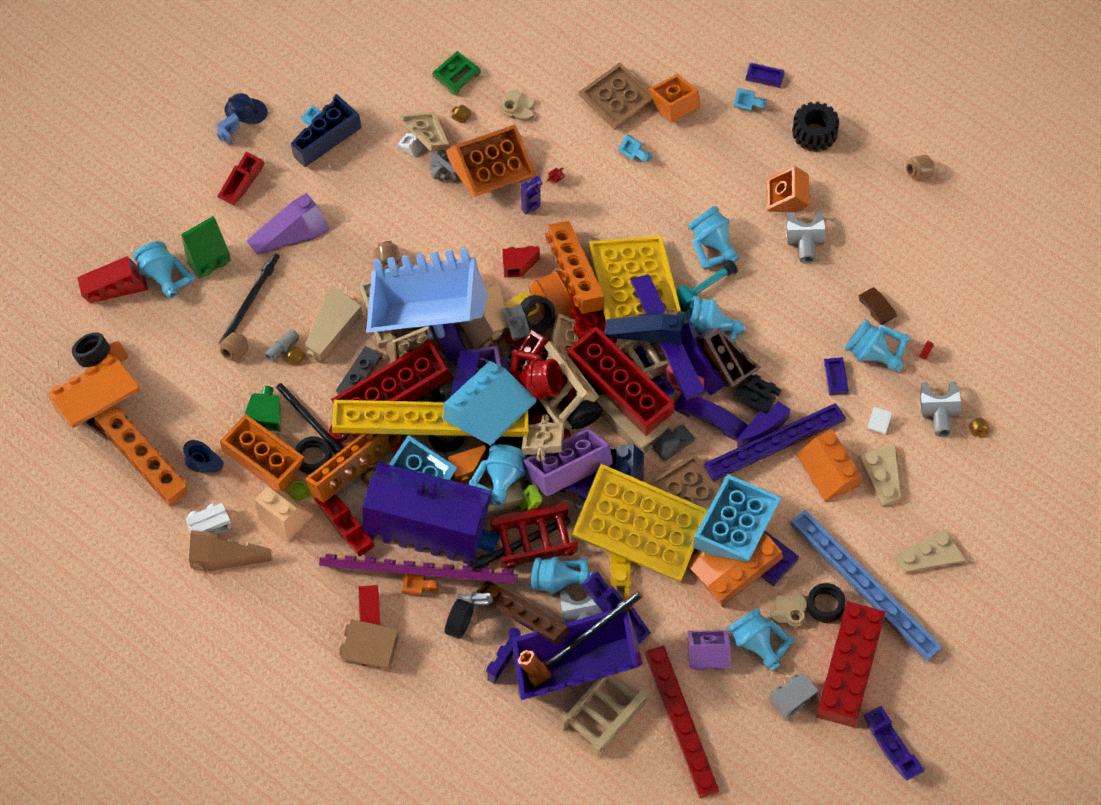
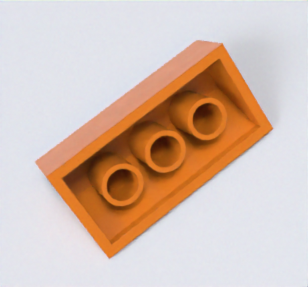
(262, 453)

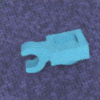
(746, 99)
(632, 148)

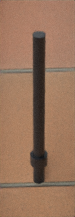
(267, 270)
(336, 447)
(483, 561)
(623, 607)

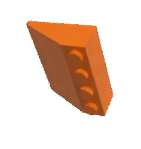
(491, 161)
(93, 391)
(729, 577)

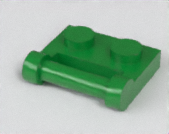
(452, 68)

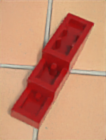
(346, 524)
(369, 605)

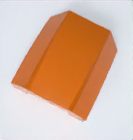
(554, 289)

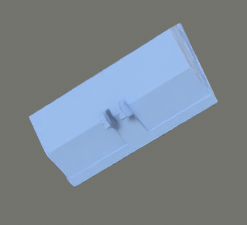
(425, 293)

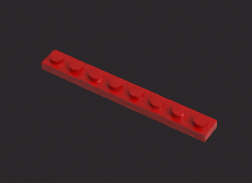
(681, 722)

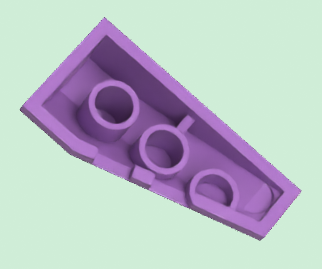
(294, 223)

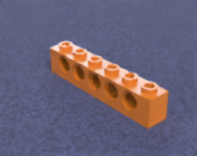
(575, 267)
(350, 463)
(168, 492)

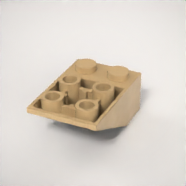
(407, 343)

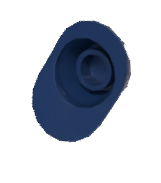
(246, 108)
(201, 458)

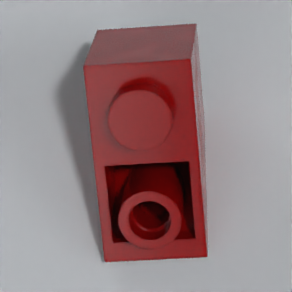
(519, 260)

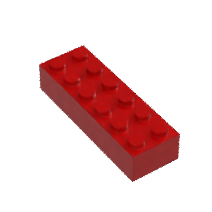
(403, 379)
(621, 381)
(850, 664)

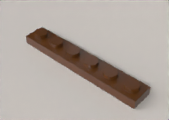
(525, 613)

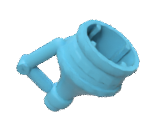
(712, 230)
(157, 263)
(707, 315)
(870, 345)
(504, 467)
(554, 574)
(754, 633)

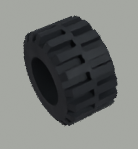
(815, 138)

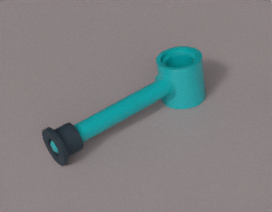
(686, 294)

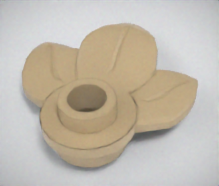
(520, 105)
(789, 608)

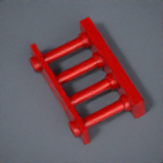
(538, 517)

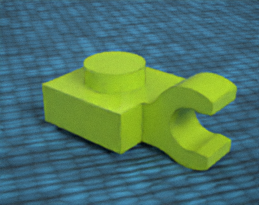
(532, 498)

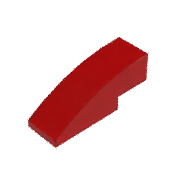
(241, 178)

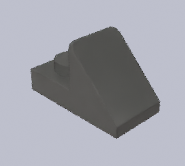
(673, 442)

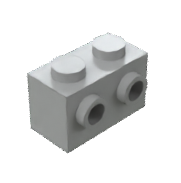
(793, 696)

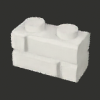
(211, 520)

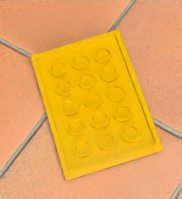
(623, 259)
(639, 523)

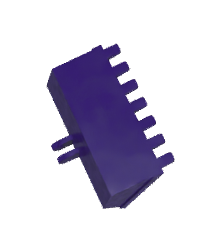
(425, 511)
(604, 654)

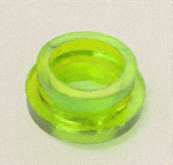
(299, 490)

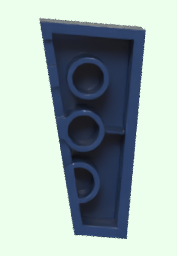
(326, 131)

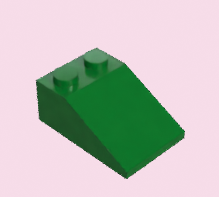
(205, 248)

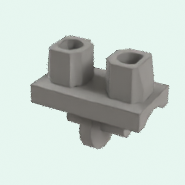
(441, 167)
(516, 322)

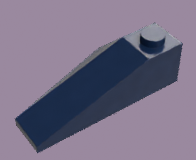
(657, 326)

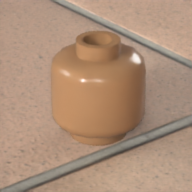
(920, 167)
(387, 250)
(234, 346)

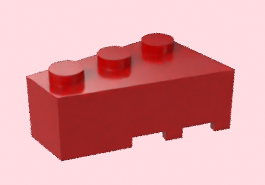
(112, 281)

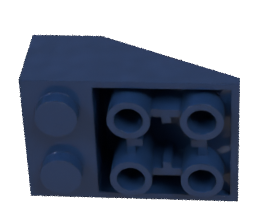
(628, 460)

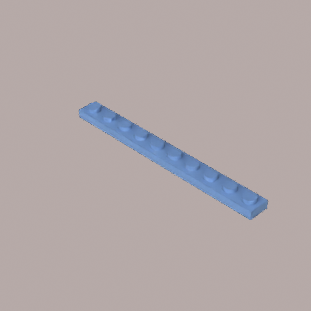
(866, 585)

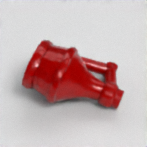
(541, 377)

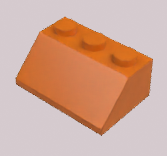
(829, 466)

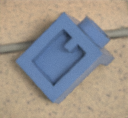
(227, 127)

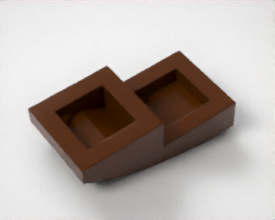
(878, 305)

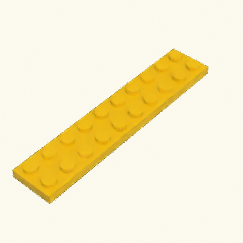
(403, 418)

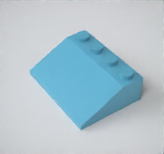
(488, 403)
(421, 458)
(735, 520)

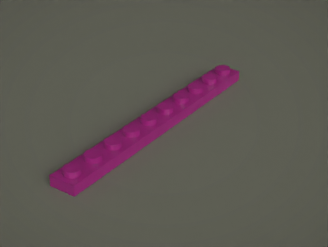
(427, 568)

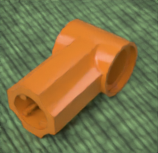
(534, 668)

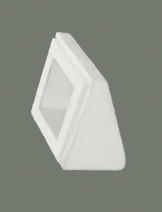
(410, 145)
(879, 420)

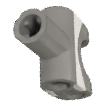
(806, 235)
(940, 407)
(574, 610)

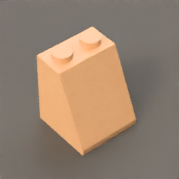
(486, 330)
(281, 512)

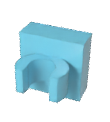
(309, 115)

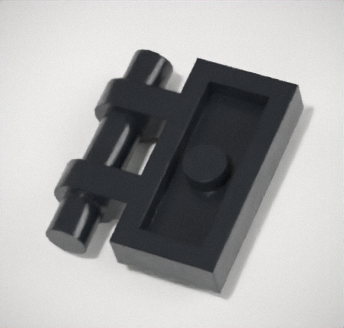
(754, 397)

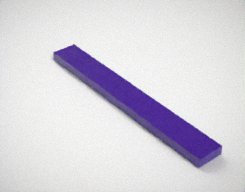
(674, 353)
(774, 442)

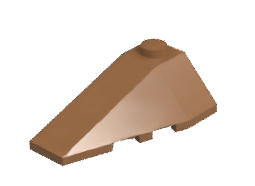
(211, 553)

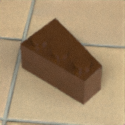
(726, 356)

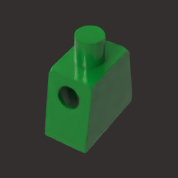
(265, 409)

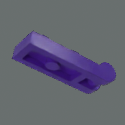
(531, 195)
(504, 655)

